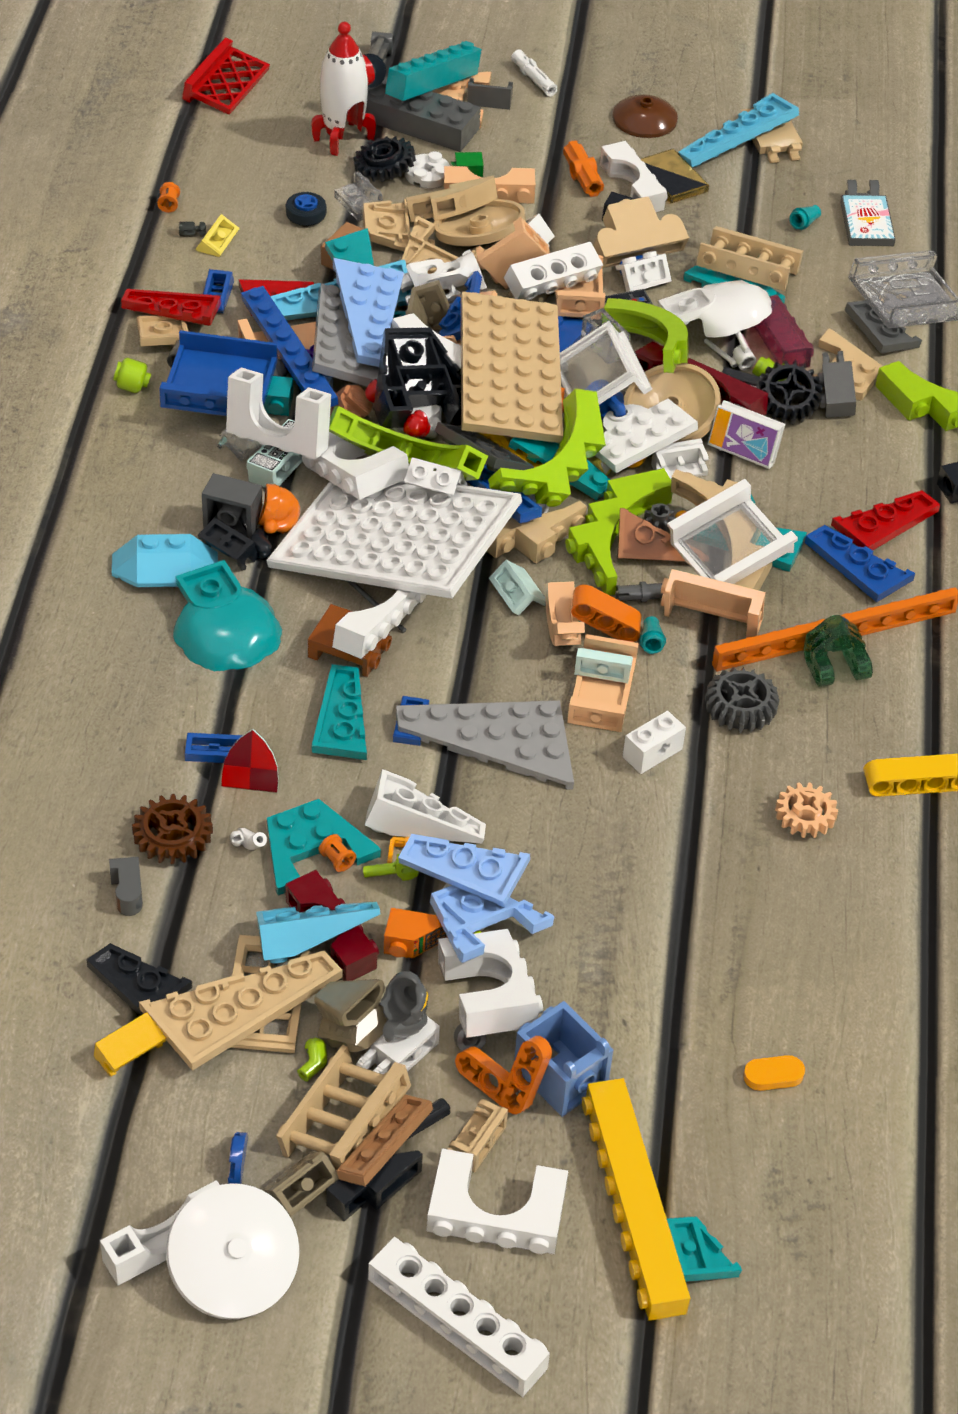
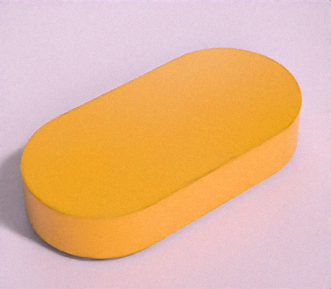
(774, 1072)

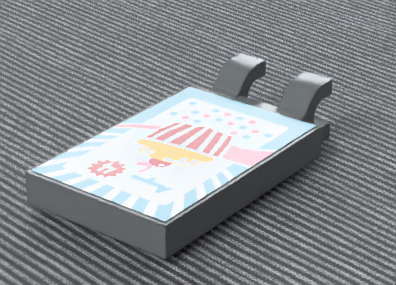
(867, 216)

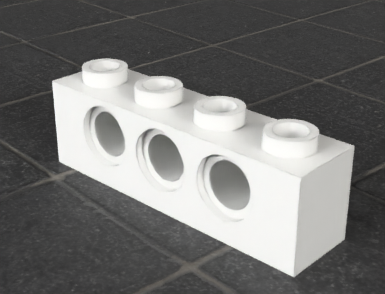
(553, 271)

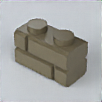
(303, 1182)

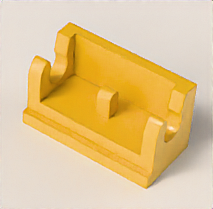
(128, 1043)

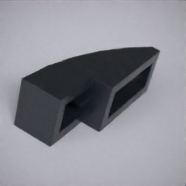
(347, 1198)

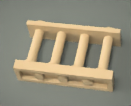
(749, 258)
(389, 1091)

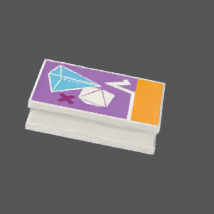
(746, 434)

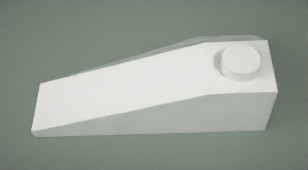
(404, 811)

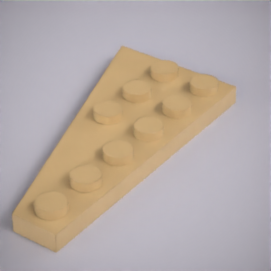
(230, 1009)

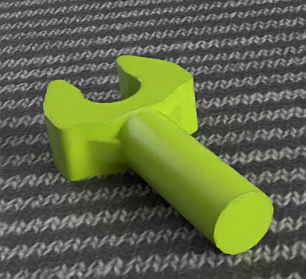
(402, 871)

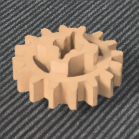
(806, 810)

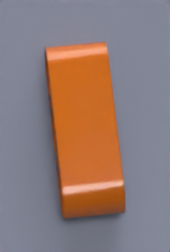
(606, 613)

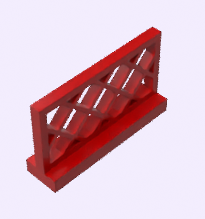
(211, 70)

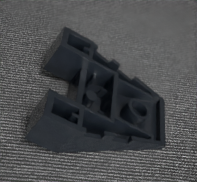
(415, 374)

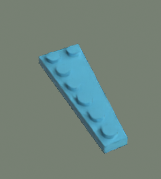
(763, 118)
(303, 301)

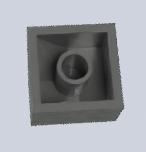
(233, 503)

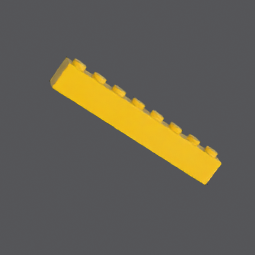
(636, 1200)

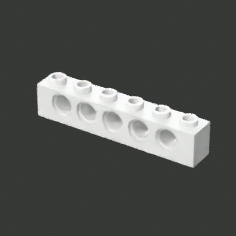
(516, 1371)

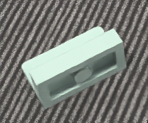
(516, 587)
(603, 665)

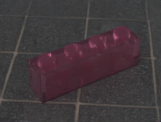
(784, 336)

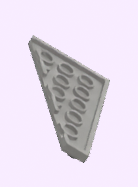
(517, 734)

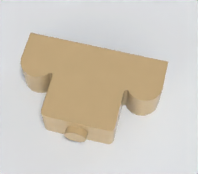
(635, 229)

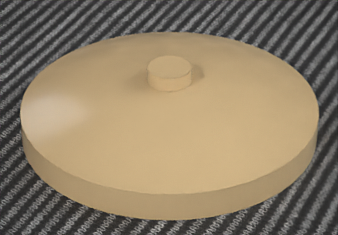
(481, 225)
(688, 388)

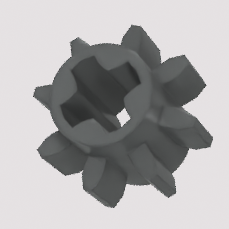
(659, 516)

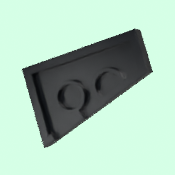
(133, 978)

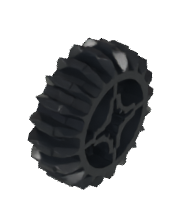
(792, 373)

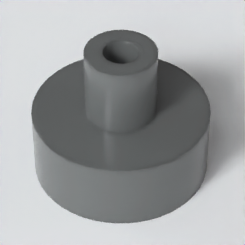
(464, 1043)

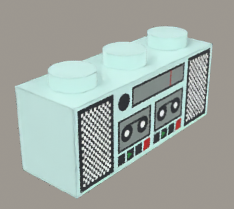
(272, 464)

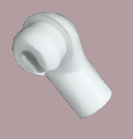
(249, 839)

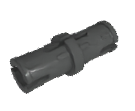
(639, 592)

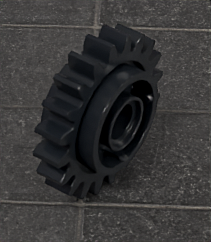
(384, 158)

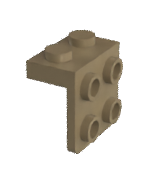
(428, 304)

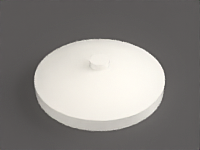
(232, 1251)

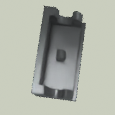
(490, 95)

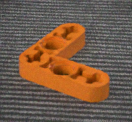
(477, 1066)

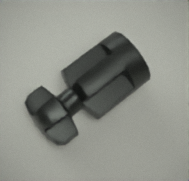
(189, 228)

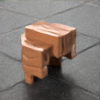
(354, 400)

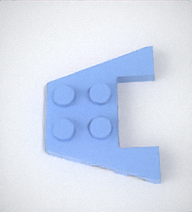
(465, 913)

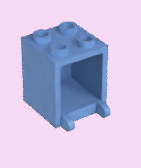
(580, 1059)

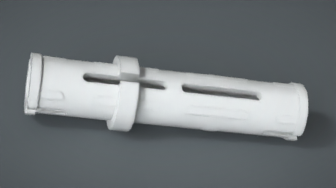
(529, 68)

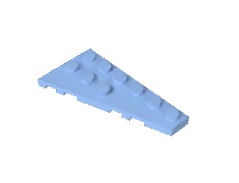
(369, 304)

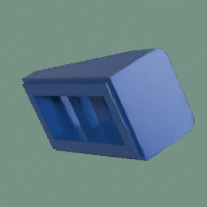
(219, 277)

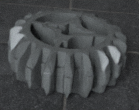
(742, 699)

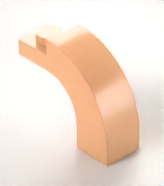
(562, 626)

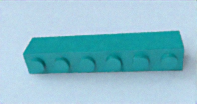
(433, 71)

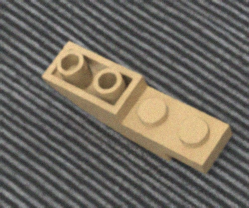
(452, 201)

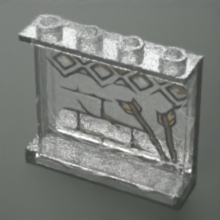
(905, 289)

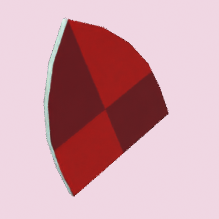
(250, 765)

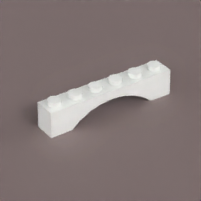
(362, 630)

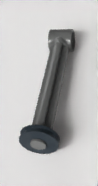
(380, 46)

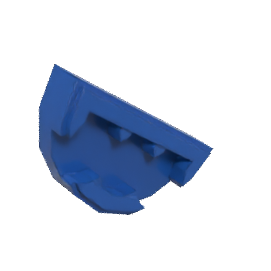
(237, 1157)

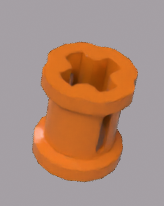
(165, 198)
(337, 853)

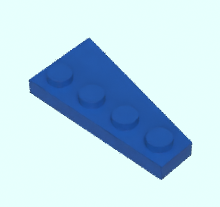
(858, 564)

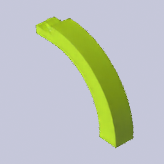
(655, 324)

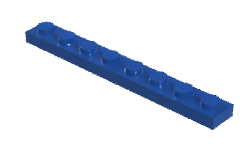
(288, 344)

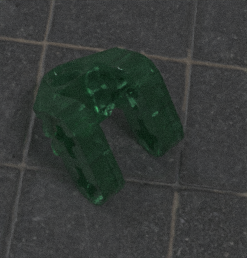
(836, 635)

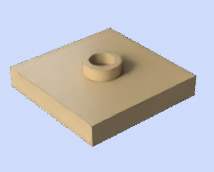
(159, 330)

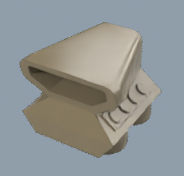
(351, 1013)

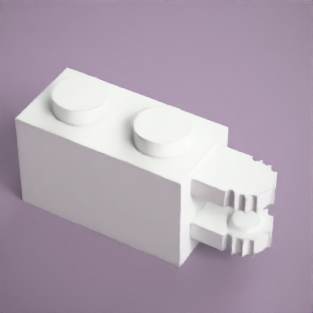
(401, 1050)

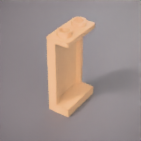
(581, 298)
(714, 598)
(601, 701)

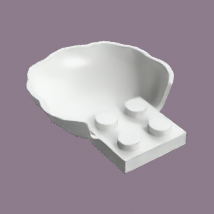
(721, 307)

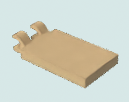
(780, 139)

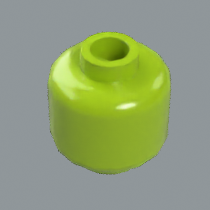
(131, 375)

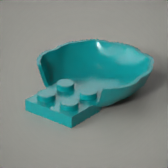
(223, 621)

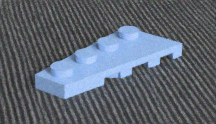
(473, 869)

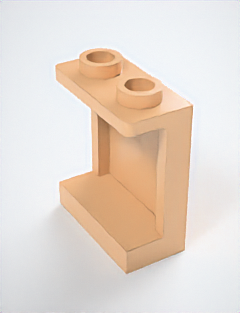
(514, 248)

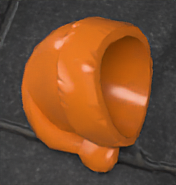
(279, 510)

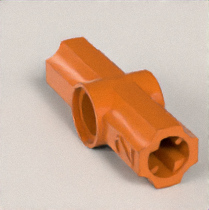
(583, 168)

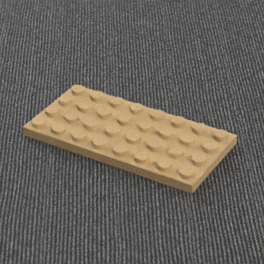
(510, 367)

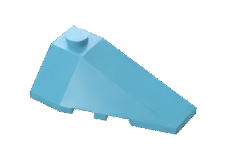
(289, 933)

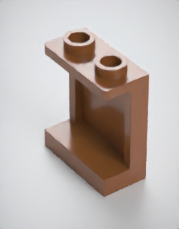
(322, 641)

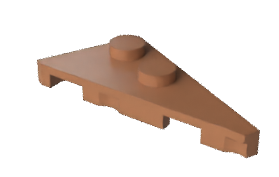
(643, 541)

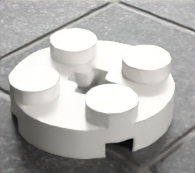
(427, 170)

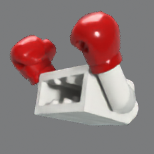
(420, 423)

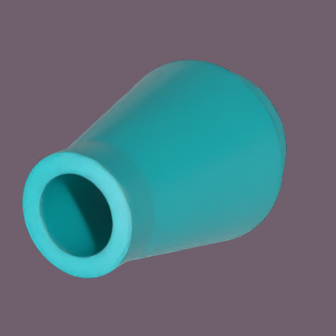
(804, 216)
(652, 636)

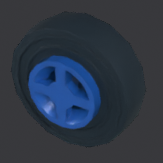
(306, 208)

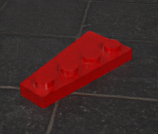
(175, 305)
(886, 521)

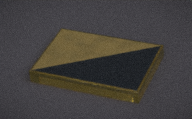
(675, 175)

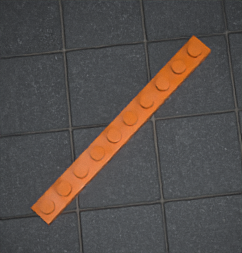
(867, 620)

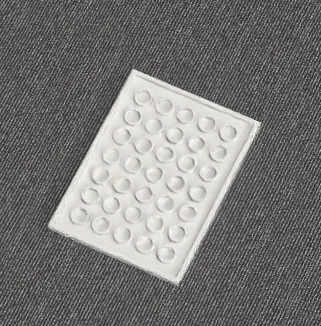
(397, 536)

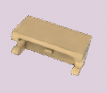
(481, 1132)

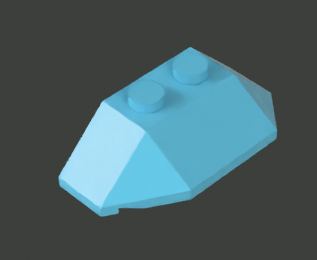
(158, 558)

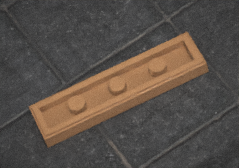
(384, 1140)

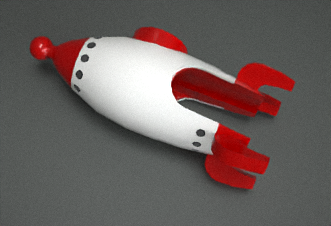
(344, 90)

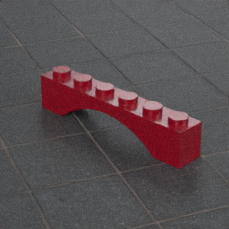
(729, 387)

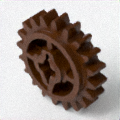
(171, 821)

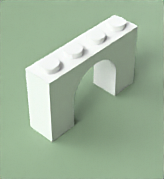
(249, 419)
(359, 476)
(498, 1008)
(530, 1228)

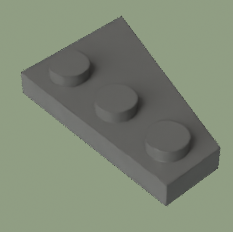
(875, 330)

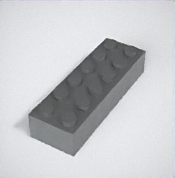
(426, 116)

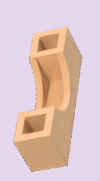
(514, 186)

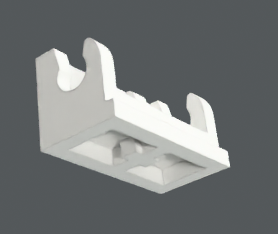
(683, 456)

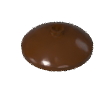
(645, 116)

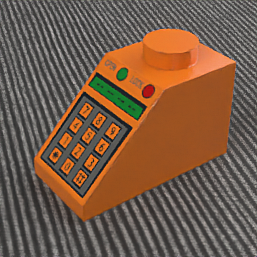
(411, 933)

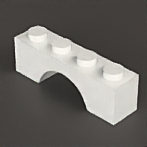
(622, 162)
(138, 1250)

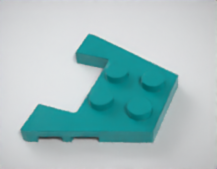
(300, 831)

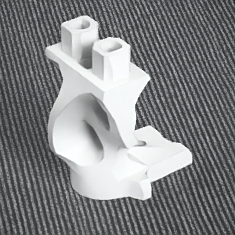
(462, 266)

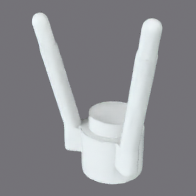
(742, 354)

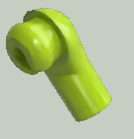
(317, 1058)

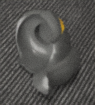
(404, 1006)

